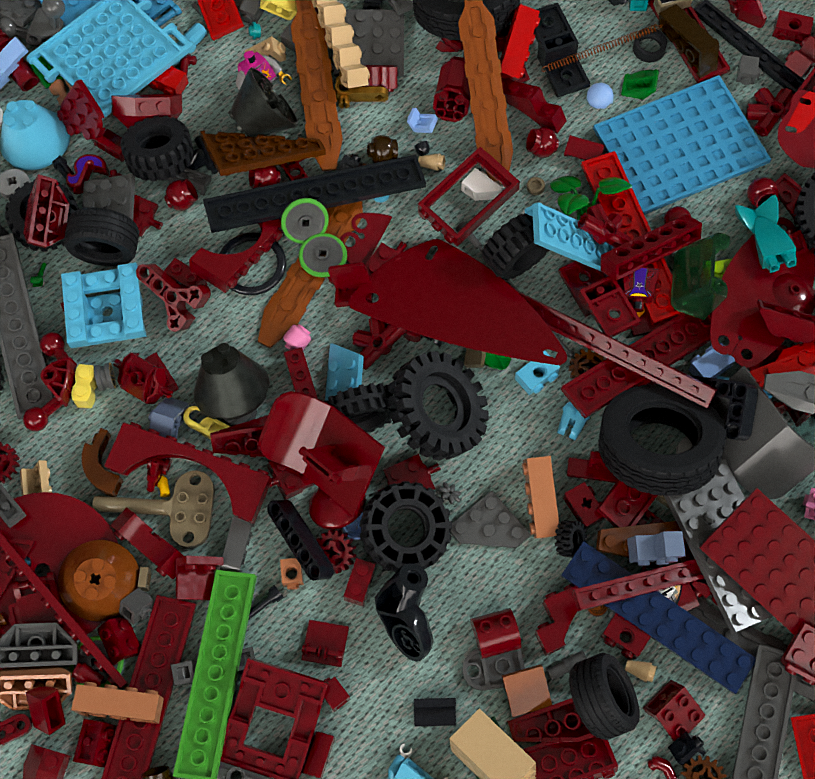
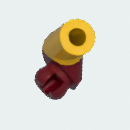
(163, 486)

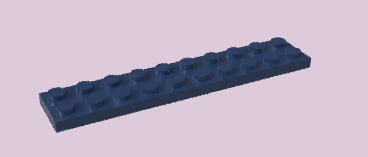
(665, 622)

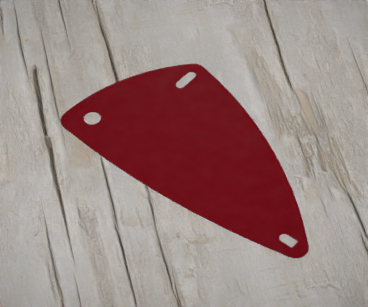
(456, 303)

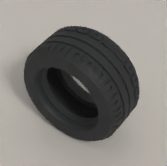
(101, 236)
(604, 696)

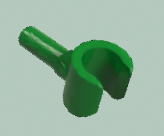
(38, 280)

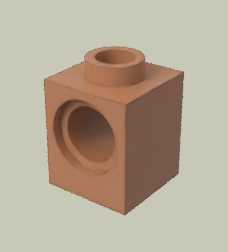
(288, 565)

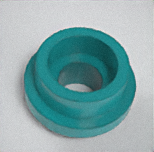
(254, 30)

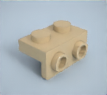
(35, 479)

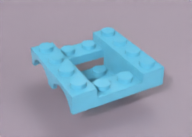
(85, 315)

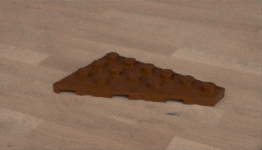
(239, 153)

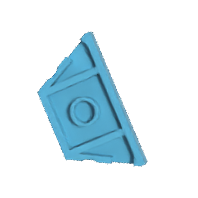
(343, 371)

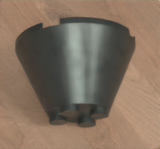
(259, 108)
(229, 383)

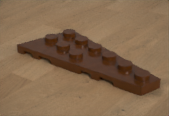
(615, 539)

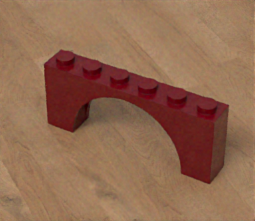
(226, 269)

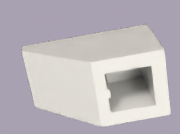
(480, 186)

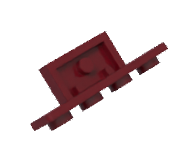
(590, 469)

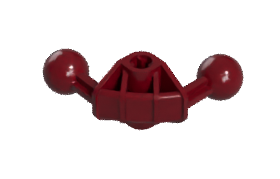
(59, 379)

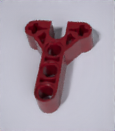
(178, 316)

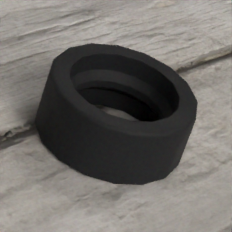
(647, 56)

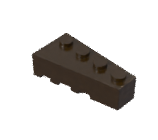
(690, 39)

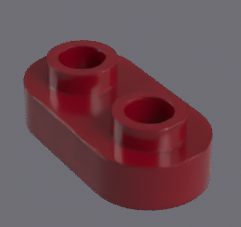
(12, 729)

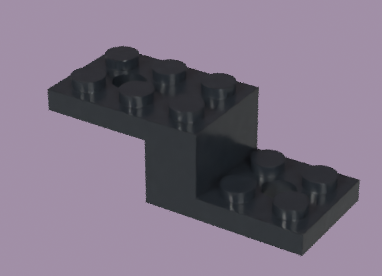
(557, 43)

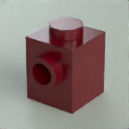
(335, 694)

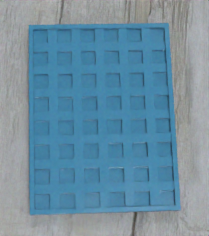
(682, 143)

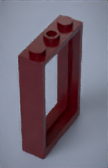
(494, 168)

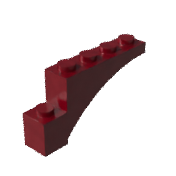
(531, 102)
(561, 611)

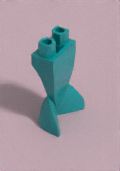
(771, 241)

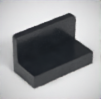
(435, 712)

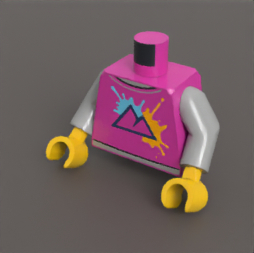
(262, 63)

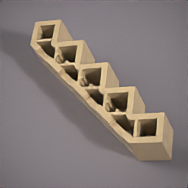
(339, 38)

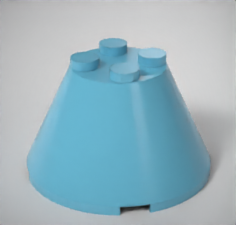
(31, 135)

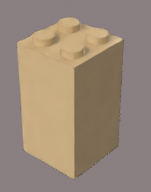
(490, 750)

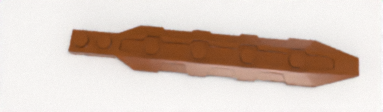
(316, 83)
(485, 83)
(299, 287)

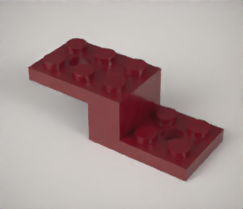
(599, 297)

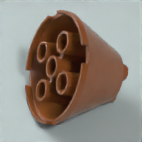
(118, 579)

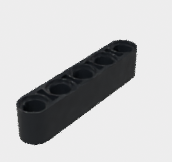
(300, 540)

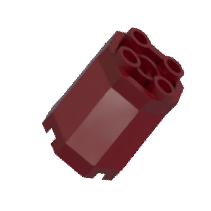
(452, 91)

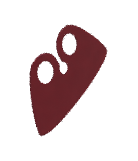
(373, 233)

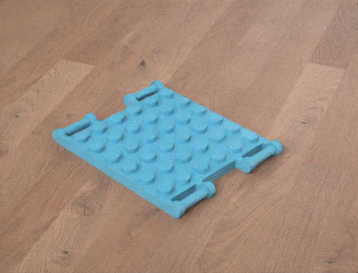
(111, 50)

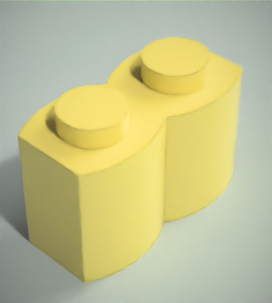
(83, 390)

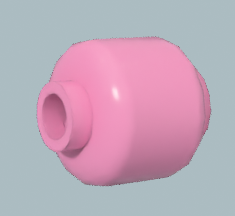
(297, 337)

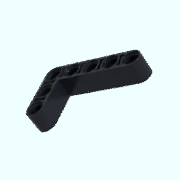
(738, 401)

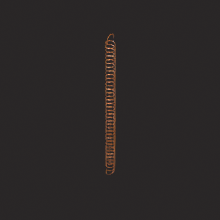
(603, 46)

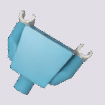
(406, 768)

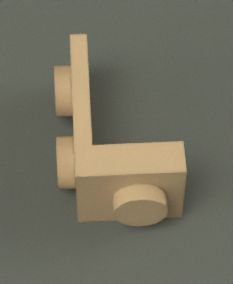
(270, 47)

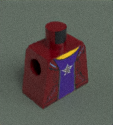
(641, 287)

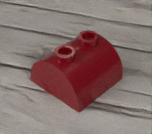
(496, 633)

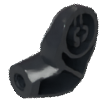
(400, 612)

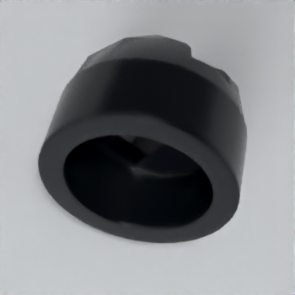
(422, 148)

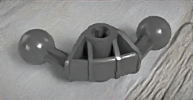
(43, 26)

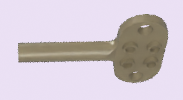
(188, 509)

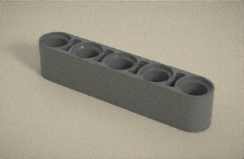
(236, 544)

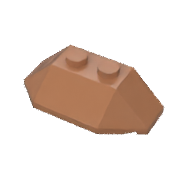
(18, 680)

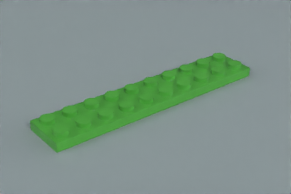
(215, 676)

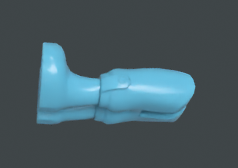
(571, 417)

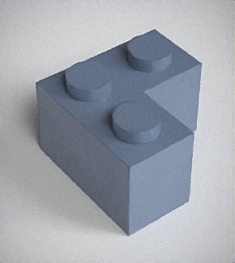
(168, 417)
(658, 548)

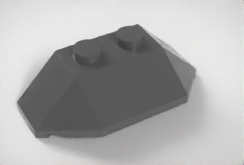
(37, 646)

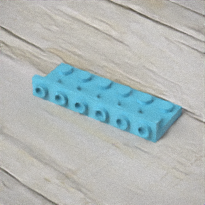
(561, 235)

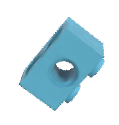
(530, 382)

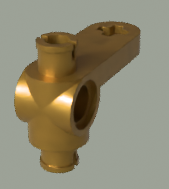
(358, 94)

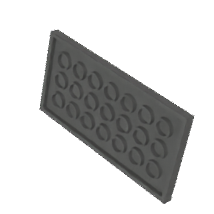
(697, 517)

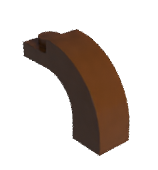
(92, 465)

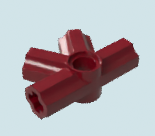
(765, 109)
(603, 227)
(370, 340)

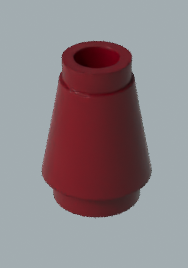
(85, 673)

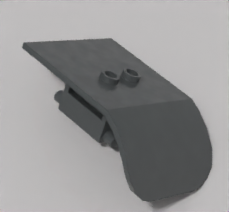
(774, 454)

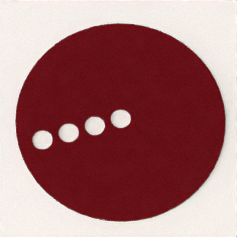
(57, 527)

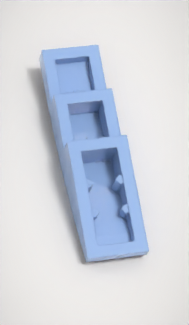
(9, 57)

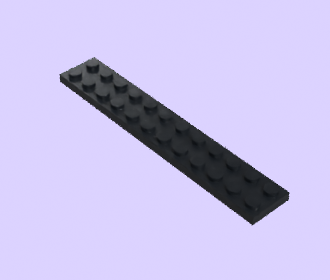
(329, 189)

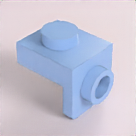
(421, 122)

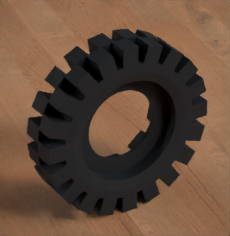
(407, 397)

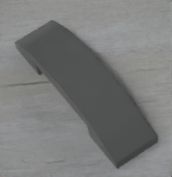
(184, 672)

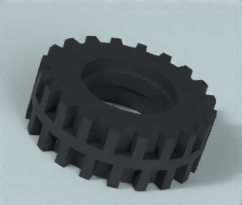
(364, 405)

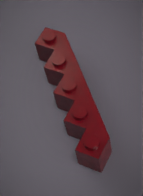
(804, 59)

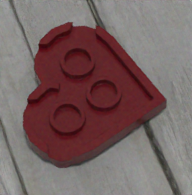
(81, 113)

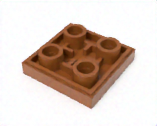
(526, 690)

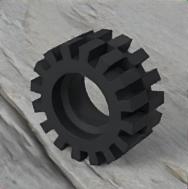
(569, 537)

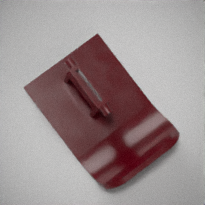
(322, 446)

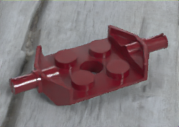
(150, 380)

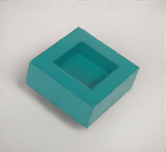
(638, 5)

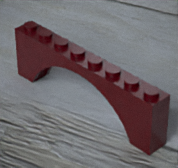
(138, 447)

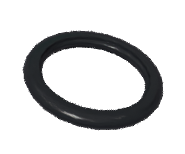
(280, 270)

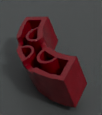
(152, 546)

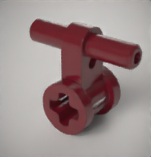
(155, 469)

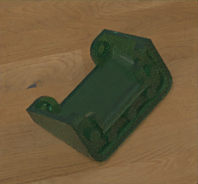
(693, 280)

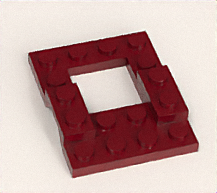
(283, 693)

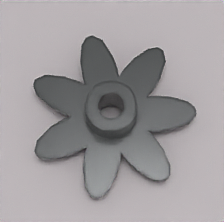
(449, 493)

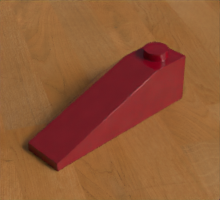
(239, 438)
(550, 724)
(45, 764)

